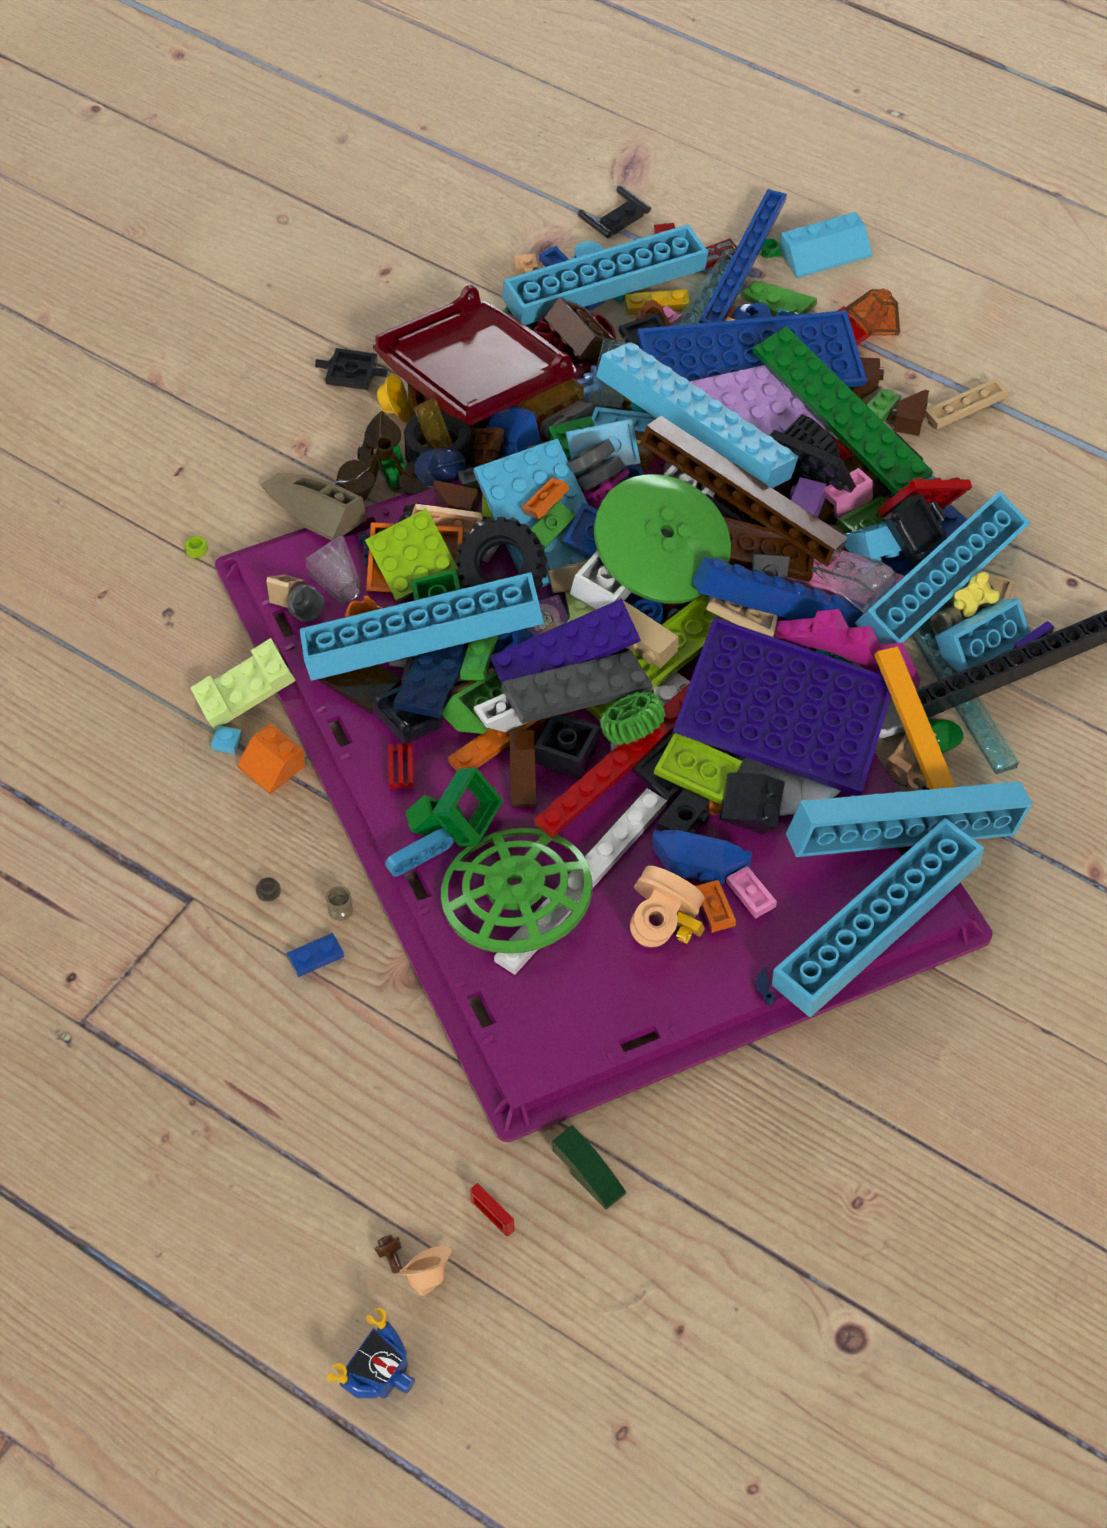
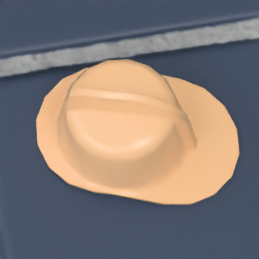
(427, 1269)

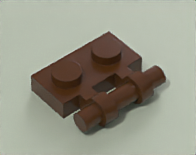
(484, 444)

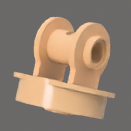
(665, 897)

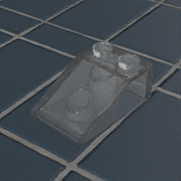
(858, 578)

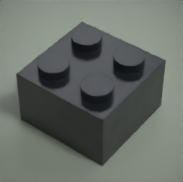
(567, 745)

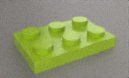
(696, 767)

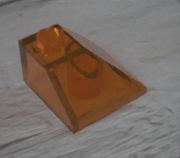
(876, 313)

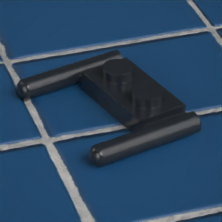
(619, 217)

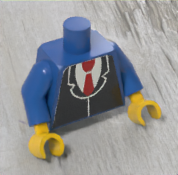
(376, 1364)

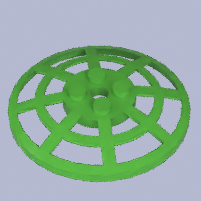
(519, 896)

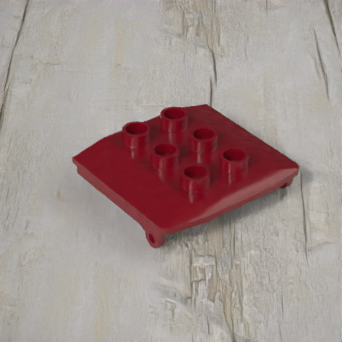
(473, 358)

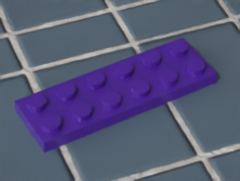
(571, 643)

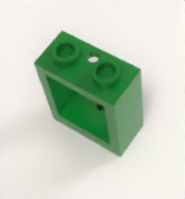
(445, 812)

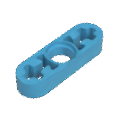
(419, 852)

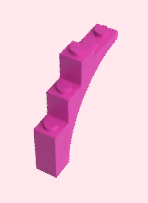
(830, 633)

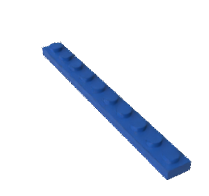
(744, 257)

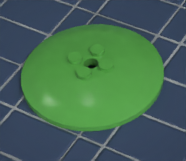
(640, 555)

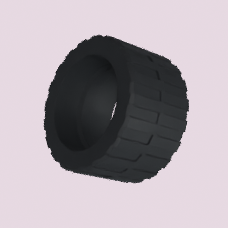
(458, 431)

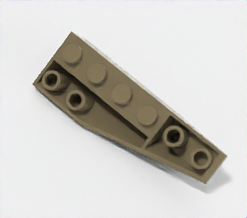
(317, 503)

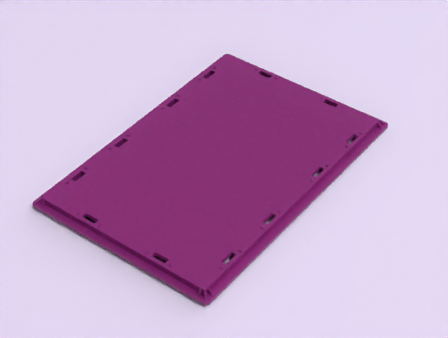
(596, 988)

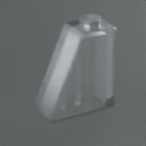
(335, 570)

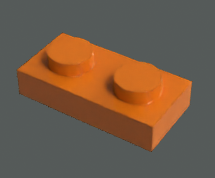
(545, 498)
(716, 907)

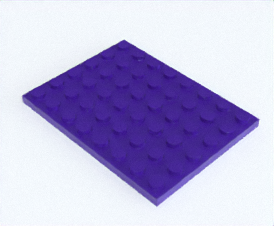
(785, 707)

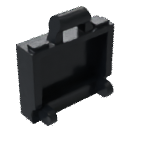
(916, 527)
(403, 724)

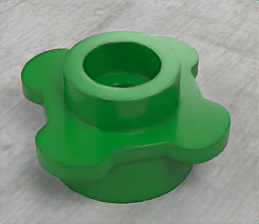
(771, 249)

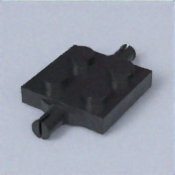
(351, 368)

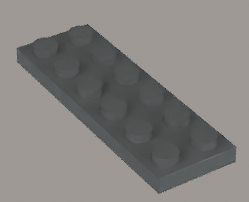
(576, 687)

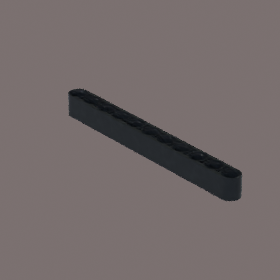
(1013, 665)

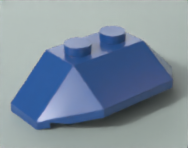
(699, 856)

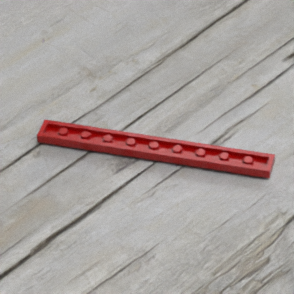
(606, 773)

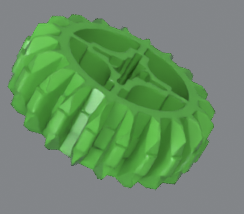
(632, 717)

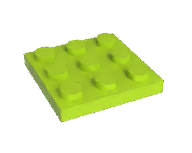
(410, 552)

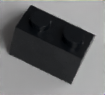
(752, 801)

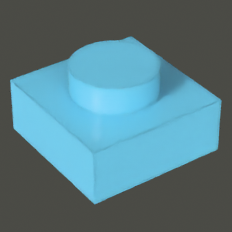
(226, 739)

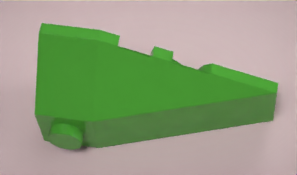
(460, 708)

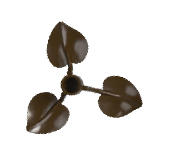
(383, 436)

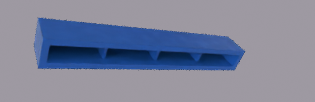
(767, 593)

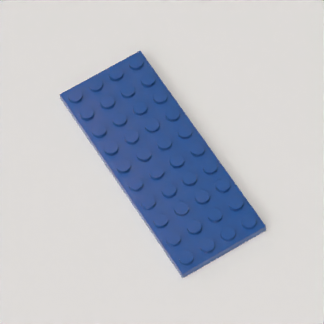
(727, 346)

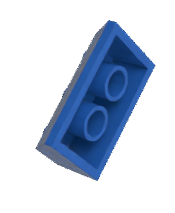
(518, 427)

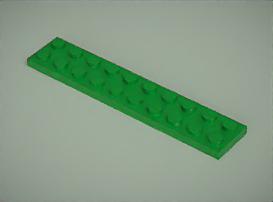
(841, 410)

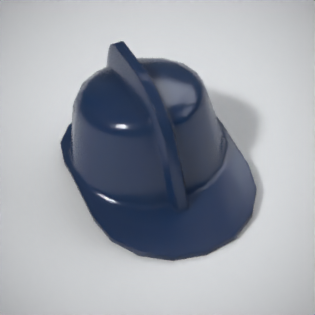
(439, 465)

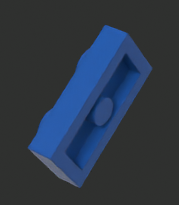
(315, 955)

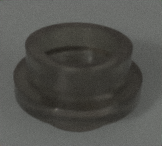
(268, 889)

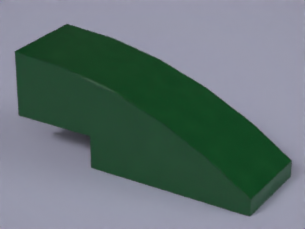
(588, 1167)

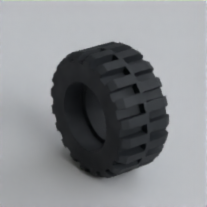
(497, 533)

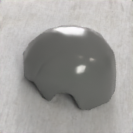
(305, 603)

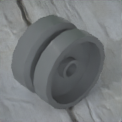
(594, 462)

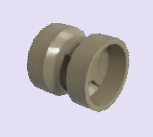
(945, 619)
(339, 903)

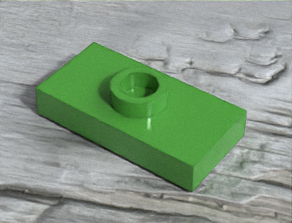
(552, 524)

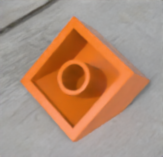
(271, 758)

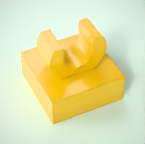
(688, 927)

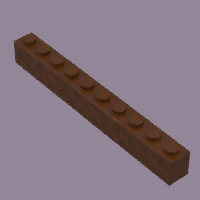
(744, 490)

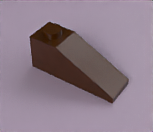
(522, 768)

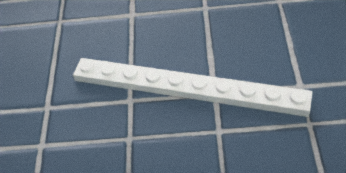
(600, 861)

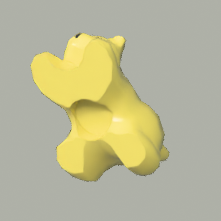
(975, 594)

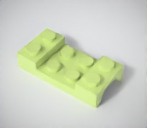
(243, 685)

